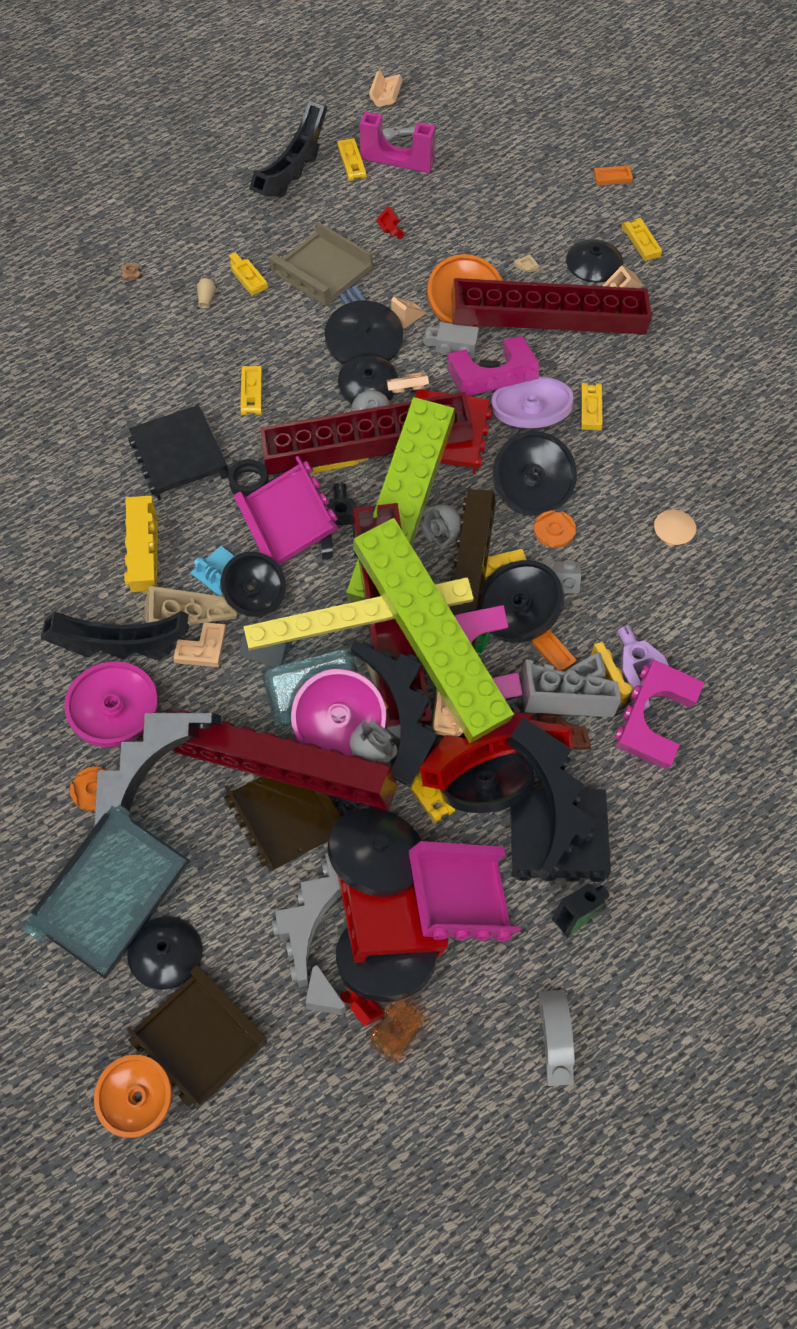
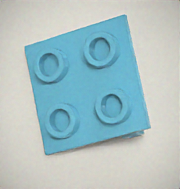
(210, 569)

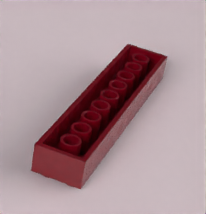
(550, 306)
(351, 434)
(293, 763)

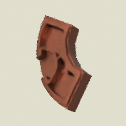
(580, 734)

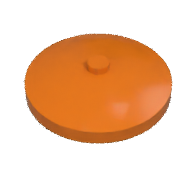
(442, 278)

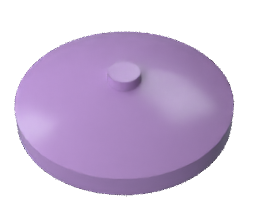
(533, 403)

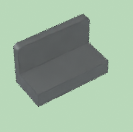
(269, 655)

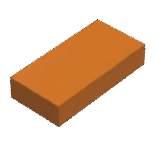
(613, 175)
(554, 651)

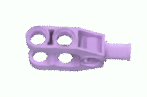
(630, 665)

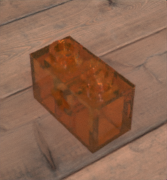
(395, 1045)

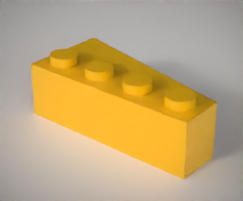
(141, 543)

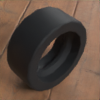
(243, 466)

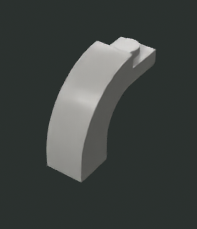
(558, 1037)

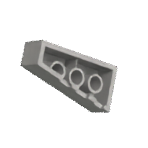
(567, 692)

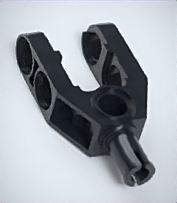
(338, 504)

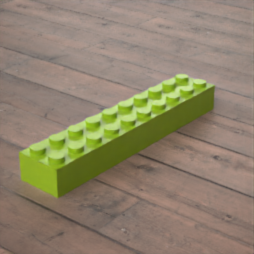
(412, 471)
(432, 630)

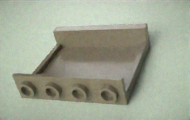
(323, 265)

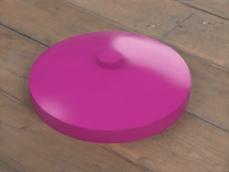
(110, 703)
(333, 706)

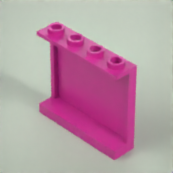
(288, 513)
(460, 891)

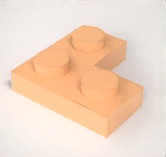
(414, 380)
(203, 652)

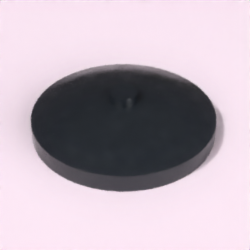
(362, 329)
(534, 473)
(530, 598)
(491, 785)
(372, 851)
(384, 976)

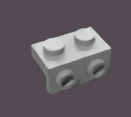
(567, 572)

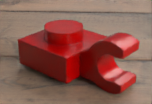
(388, 222)
(364, 1009)

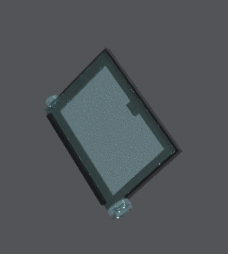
(107, 891)

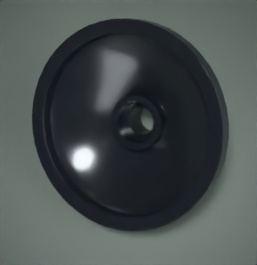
(593, 260)
(354, 381)
(262, 574)
(169, 967)

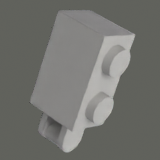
(452, 338)

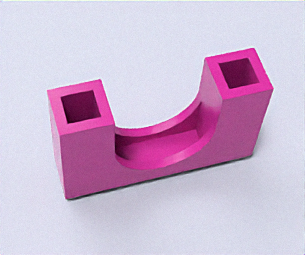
(377, 149)
(474, 379)
(484, 622)
(635, 735)

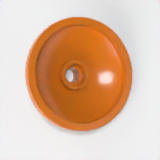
(117, 1091)

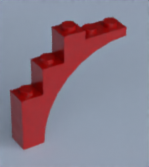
(457, 755)

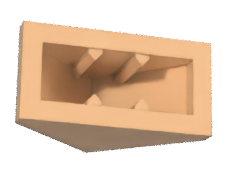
(406, 311)

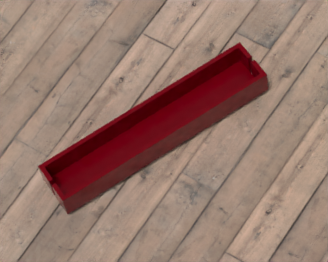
(386, 634)

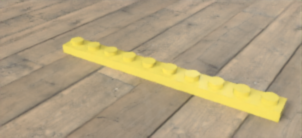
(340, 617)

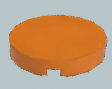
(554, 529)
(84, 788)

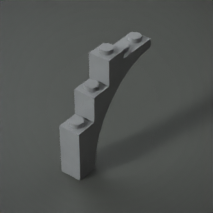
(300, 922)

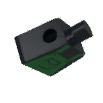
(579, 908)

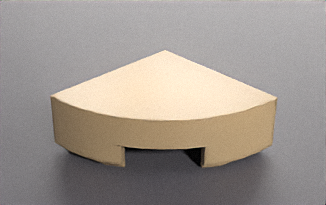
(527, 263)

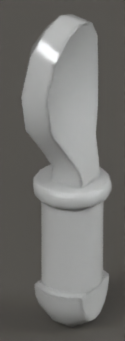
(390, 133)

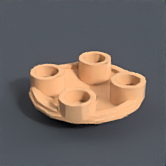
(675, 527)

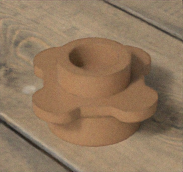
(130, 271)

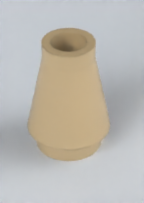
(205, 292)

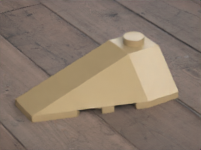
(202, 608)

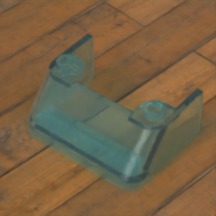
(284, 681)

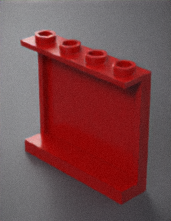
(467, 452)
(385, 924)

